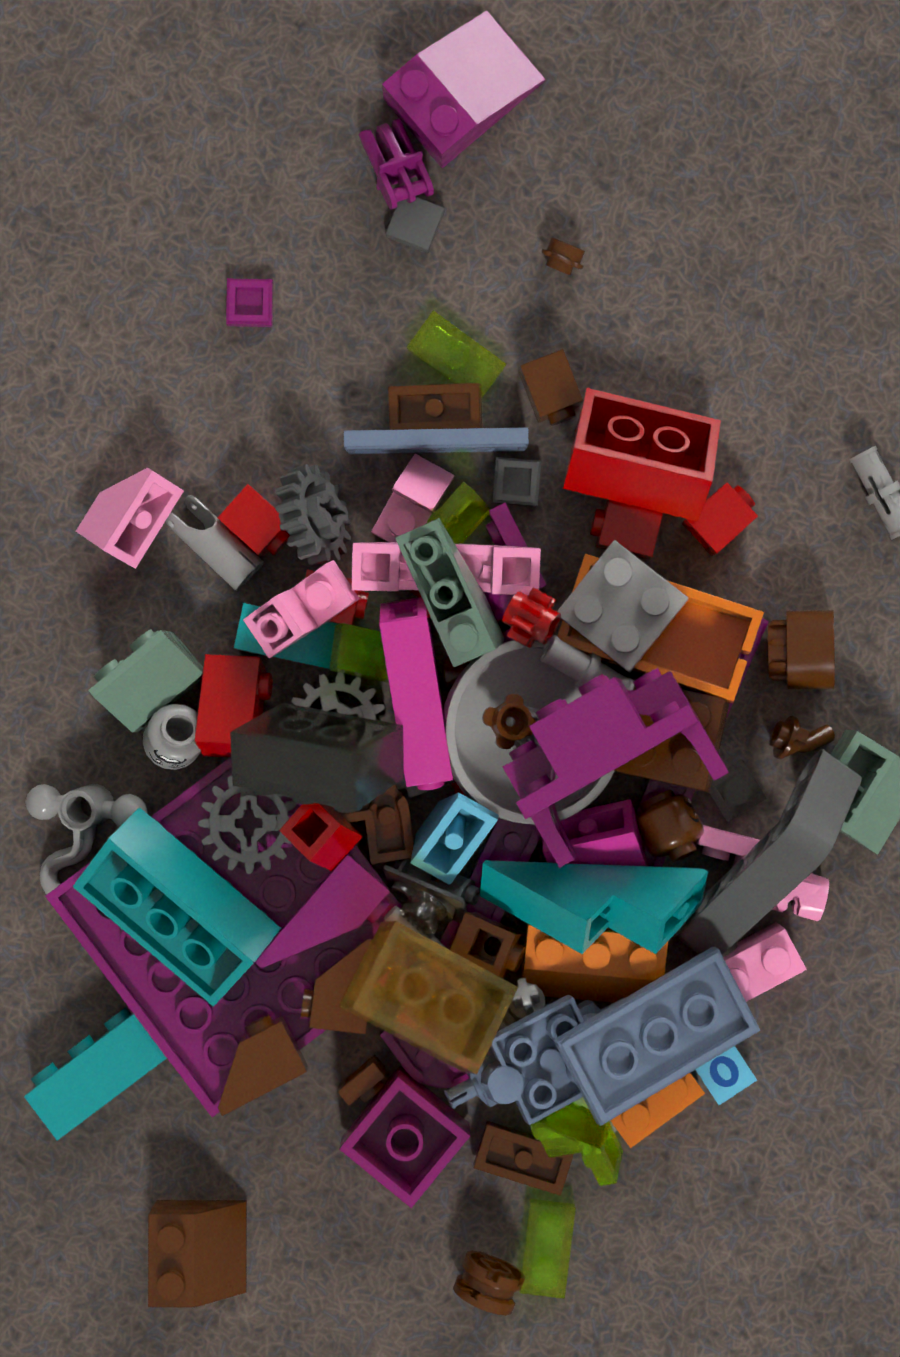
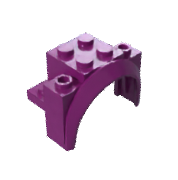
(594, 738)

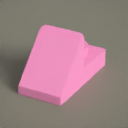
(413, 498)

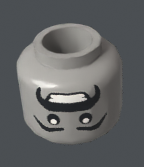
(171, 737)

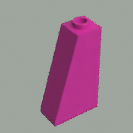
(415, 692)

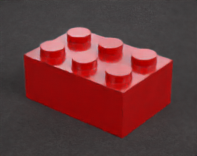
(643, 454)

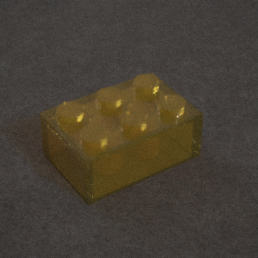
(429, 996)

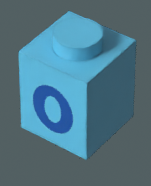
(726, 1075)

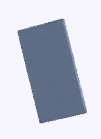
(656, 1035)

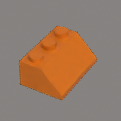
(604, 972)

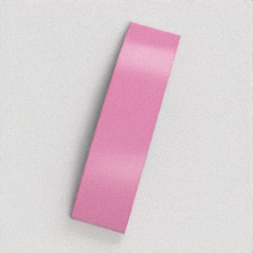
(495, 567)

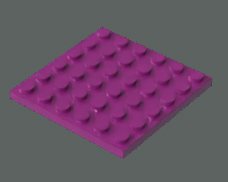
(184, 1026)

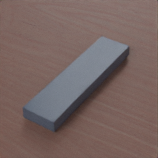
(436, 440)

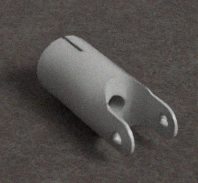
(217, 545)

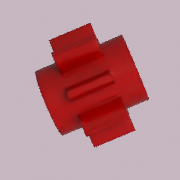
(531, 617)

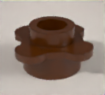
(497, 716)

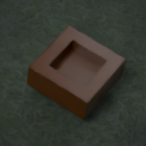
(363, 1082)

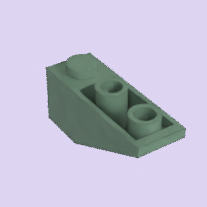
(450, 593)

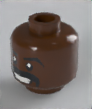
(669, 826)

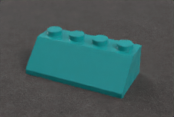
(176, 906)

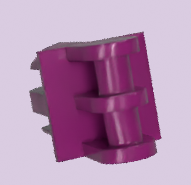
(395, 163)

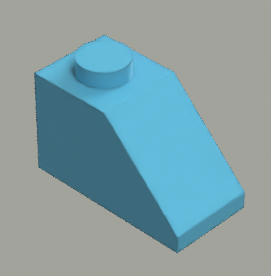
(451, 836)

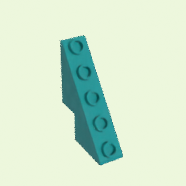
(586, 899)

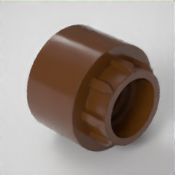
(803, 649)

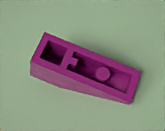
(334, 908)

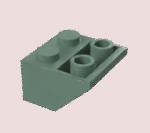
(148, 679)
(877, 800)

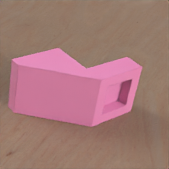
(301, 609)

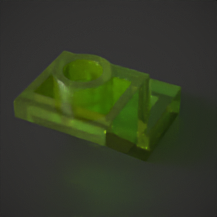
(576, 1131)

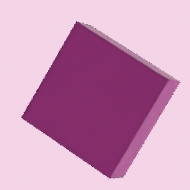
(249, 302)

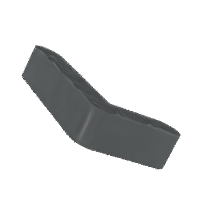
(779, 859)

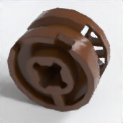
(488, 1283)

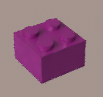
(405, 1137)

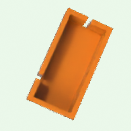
(696, 645)

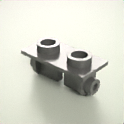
(455, 897)

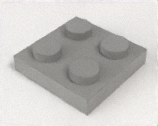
(622, 606)

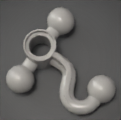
(45, 802)

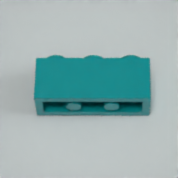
(94, 1074)

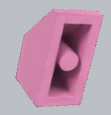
(130, 515)

